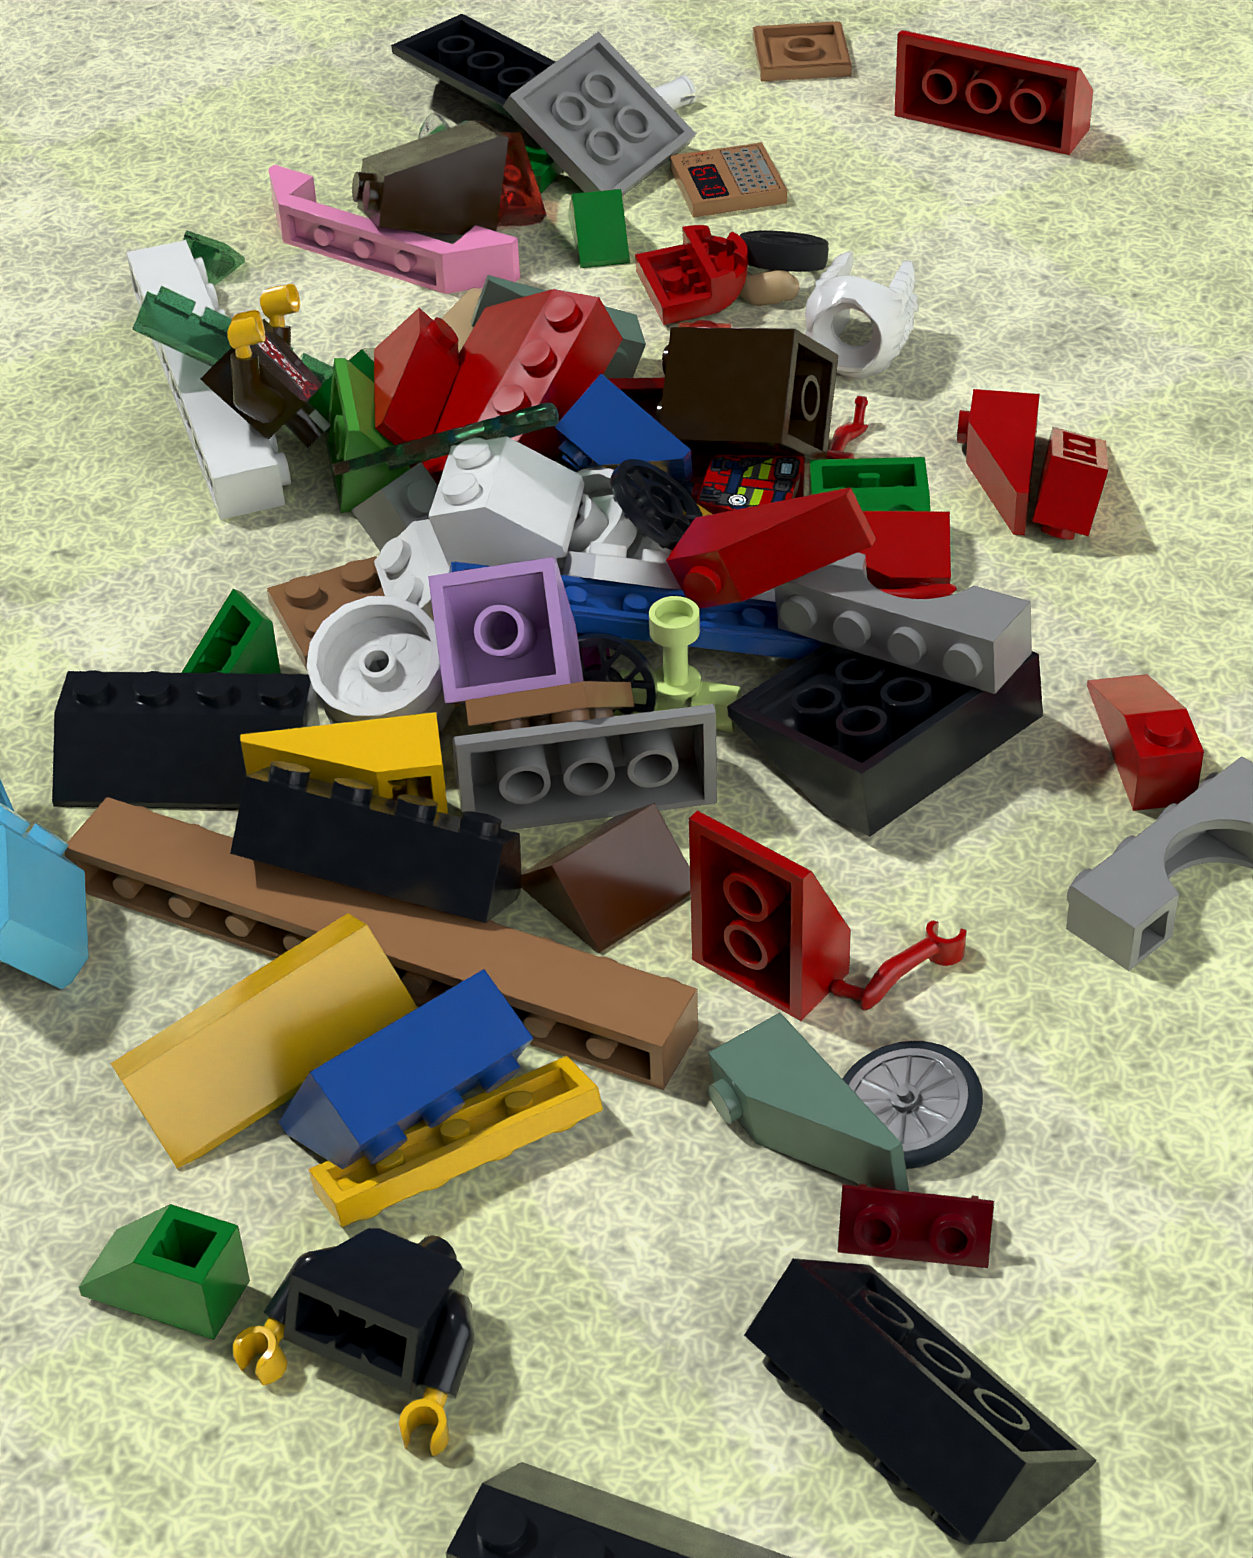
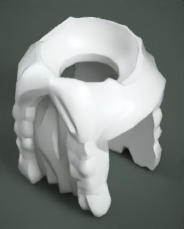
(888, 309)

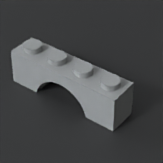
(961, 637)
(1128, 901)

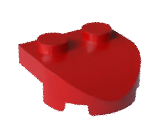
(696, 276)

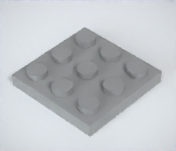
(599, 118)

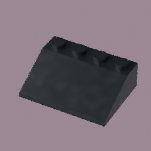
(877, 734)

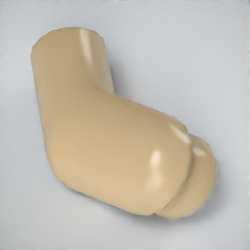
(770, 287)

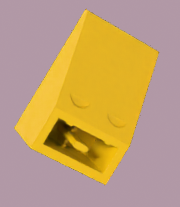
(389, 753)

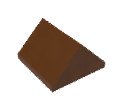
(612, 877)

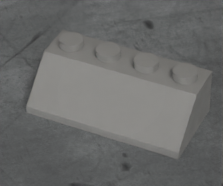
(589, 767)

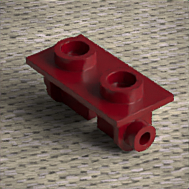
(915, 1226)

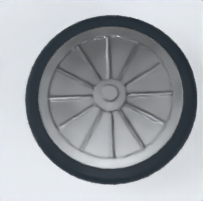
(921, 1095)

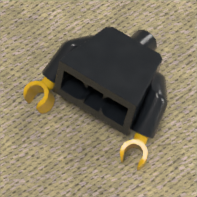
(380, 1311)

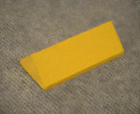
(262, 1039)

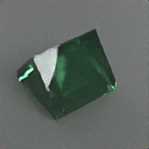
(217, 256)

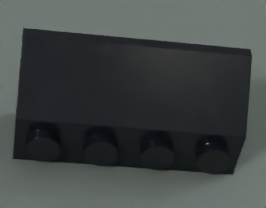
(473, 61)
(167, 734)
(378, 842)
(914, 1399)
(552, 1516)

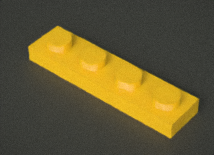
(478, 1133)

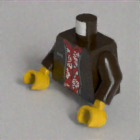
(263, 374)

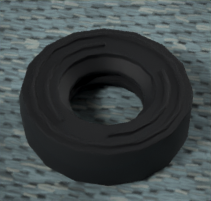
(786, 250)

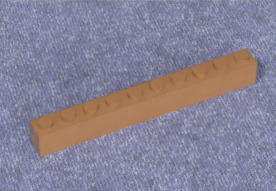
(562, 995)

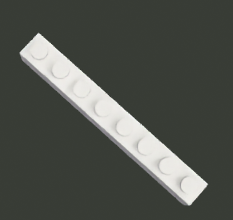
(235, 459)

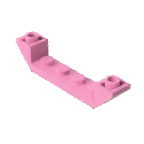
(388, 250)

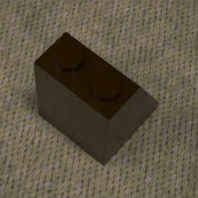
(436, 181)
(748, 391)

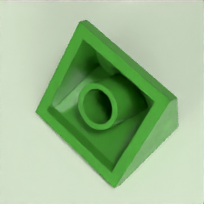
(355, 435)

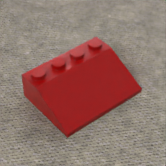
(526, 356)

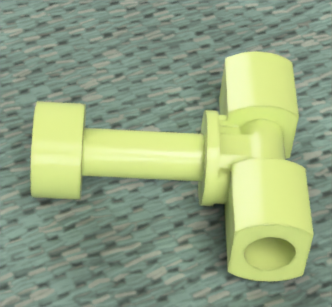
(675, 625)

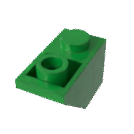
(172, 1270)

